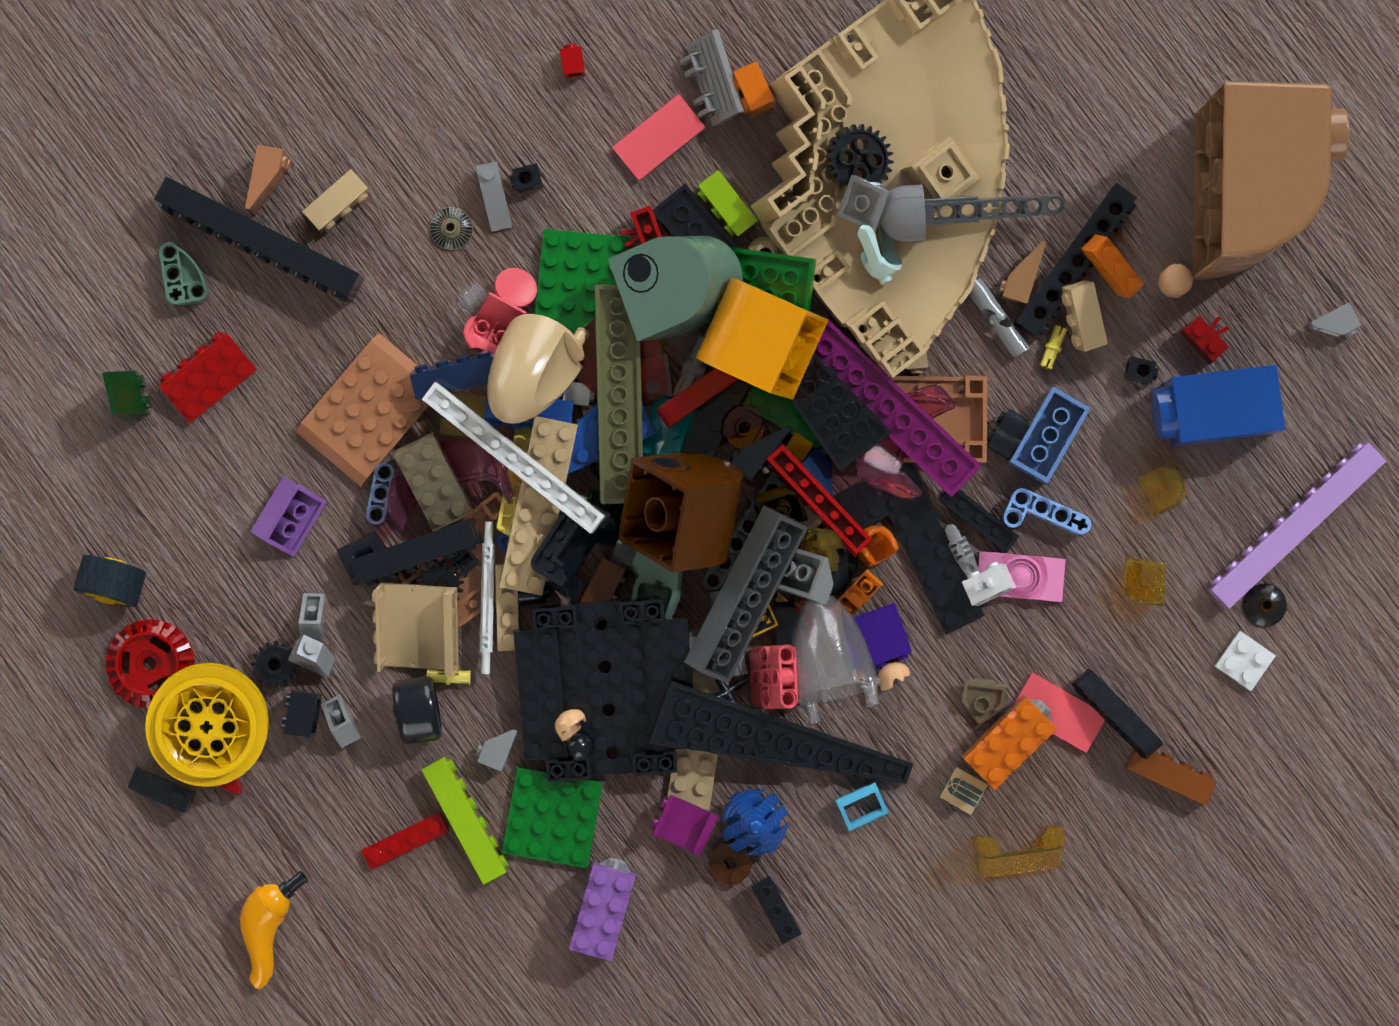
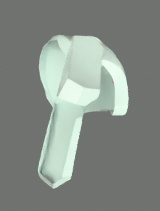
(876, 265)

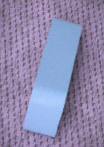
(1048, 516)

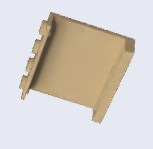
(416, 627)

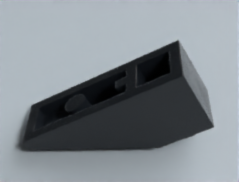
(162, 790)

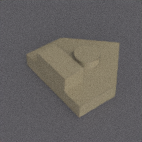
(982, 698)

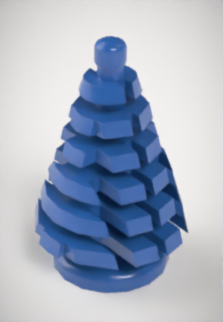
(754, 822)

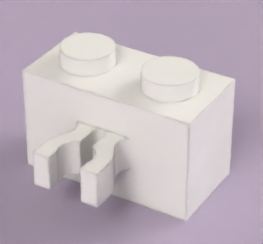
(988, 584)

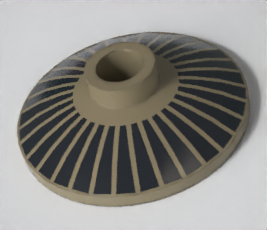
(451, 239)

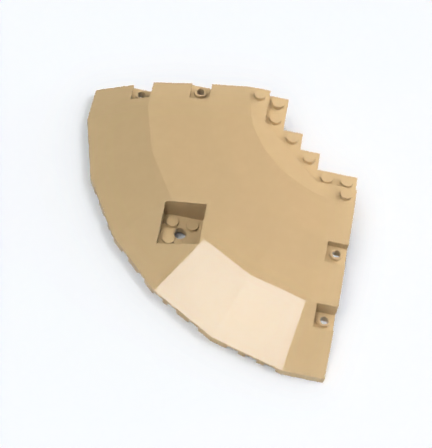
(937, 95)

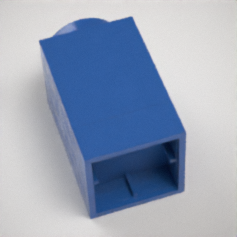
(1218, 406)

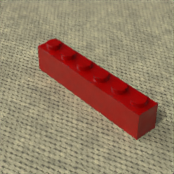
(819, 500)

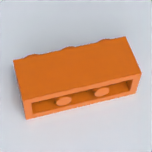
(1112, 266)

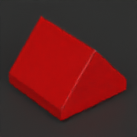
(233, 786)

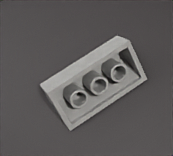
(808, 577)

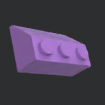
(288, 516)

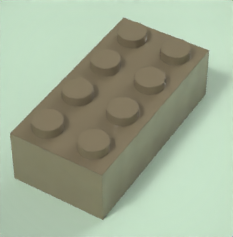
(433, 481)

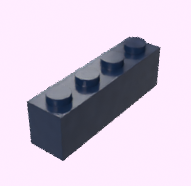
(452, 375)

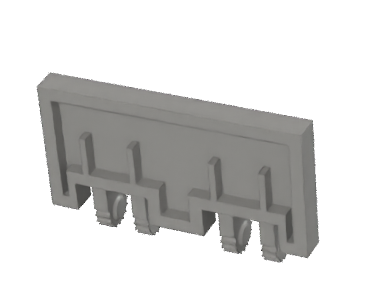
(716, 80)

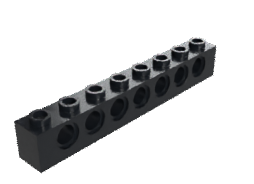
(1026, 320)

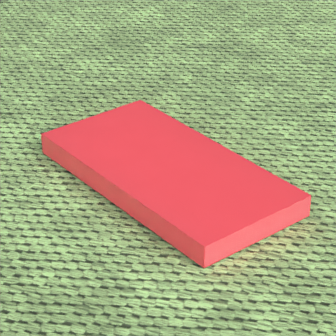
(658, 137)
(1072, 717)

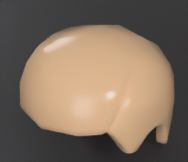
(1175, 280)
(891, 672)
(569, 723)

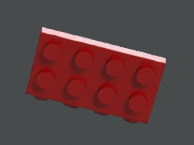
(206, 376)

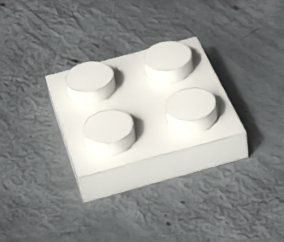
(1245, 660)

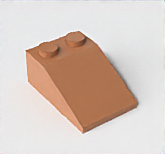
(267, 173)

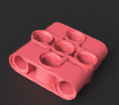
(773, 677)

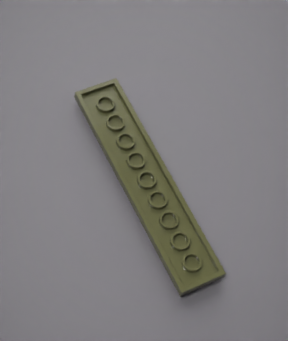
(617, 393)

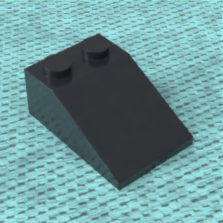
(753, 458)

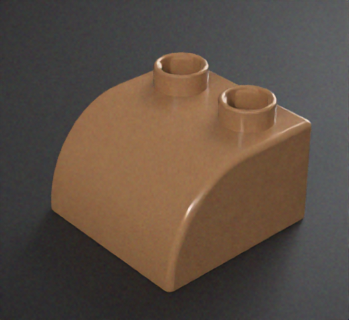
(1260, 170)

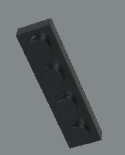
(980, 520)

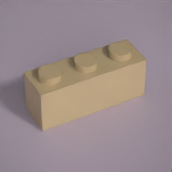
(336, 202)
(1084, 315)

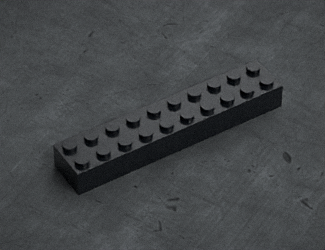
(261, 240)

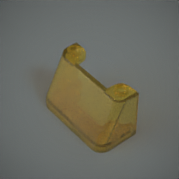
(992, 863)

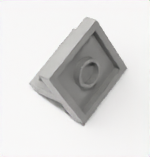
(863, 202)

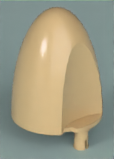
(533, 367)

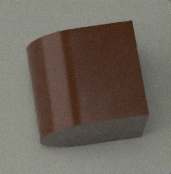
(681, 509)

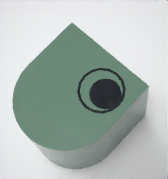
(673, 283)

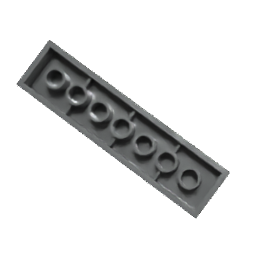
(746, 594)

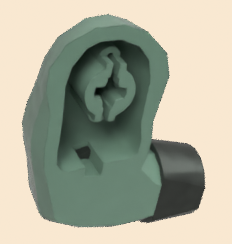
(651, 578)

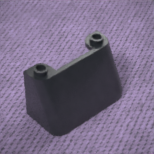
(567, 549)

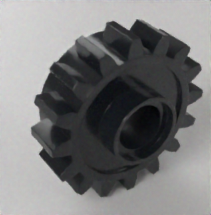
(443, 573)
(264, 669)

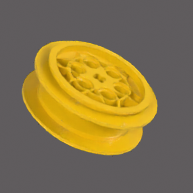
(207, 685)

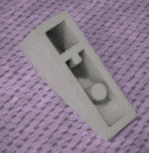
(494, 196)

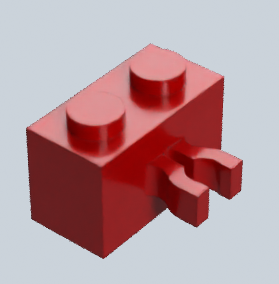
(645, 226)
(1205, 339)

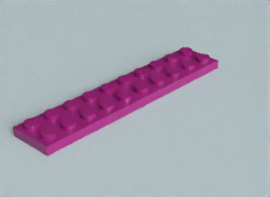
(911, 426)

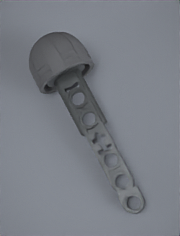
(909, 213)

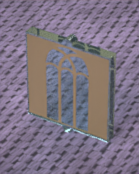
(963, 791)

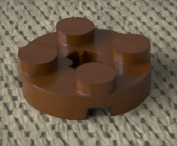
(731, 421)
(718, 867)

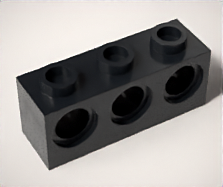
(775, 909)

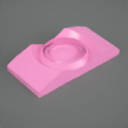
(1033, 575)

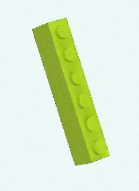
(464, 820)

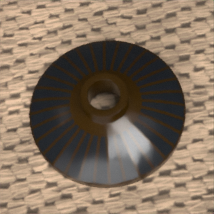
(1254, 607)

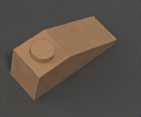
(1020, 282)

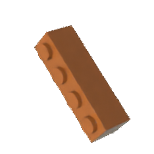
(1173, 776)

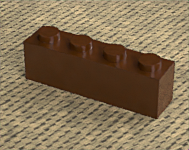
(604, 584)

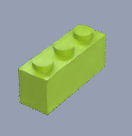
(726, 205)

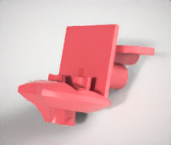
(513, 291)

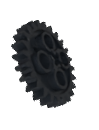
(871, 147)

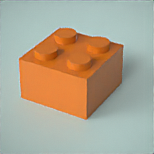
(753, 90)

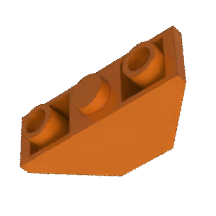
(860, 591)

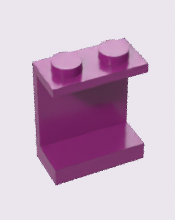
(684, 824)

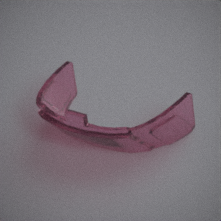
(884, 461)
(470, 464)

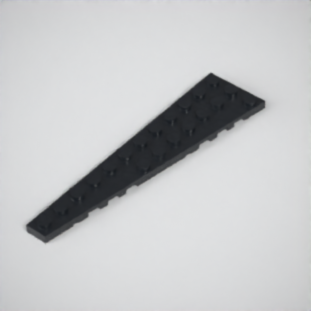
(837, 415)
(723, 727)

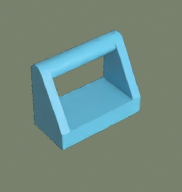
(856, 795)

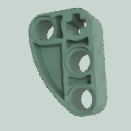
(188, 280)

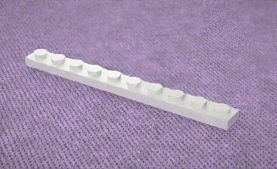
(513, 457)

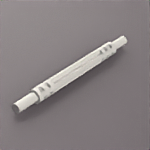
(487, 598)

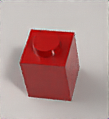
(572, 61)

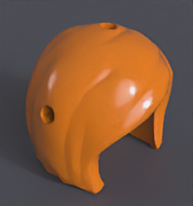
(882, 546)

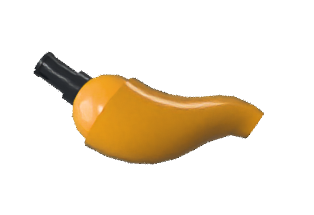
(260, 920)

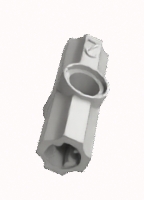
(692, 370)

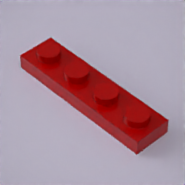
(405, 840)

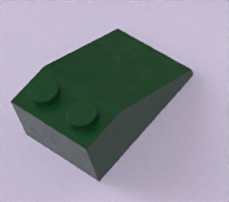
(127, 394)

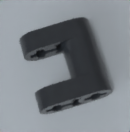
(363, 546)

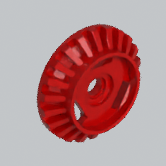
(137, 640)

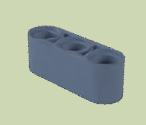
(374, 503)

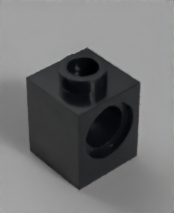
(533, 171)
(1131, 370)

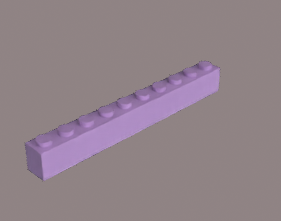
(1297, 525)

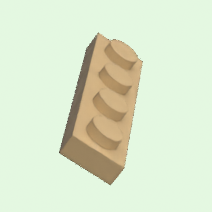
(506, 613)

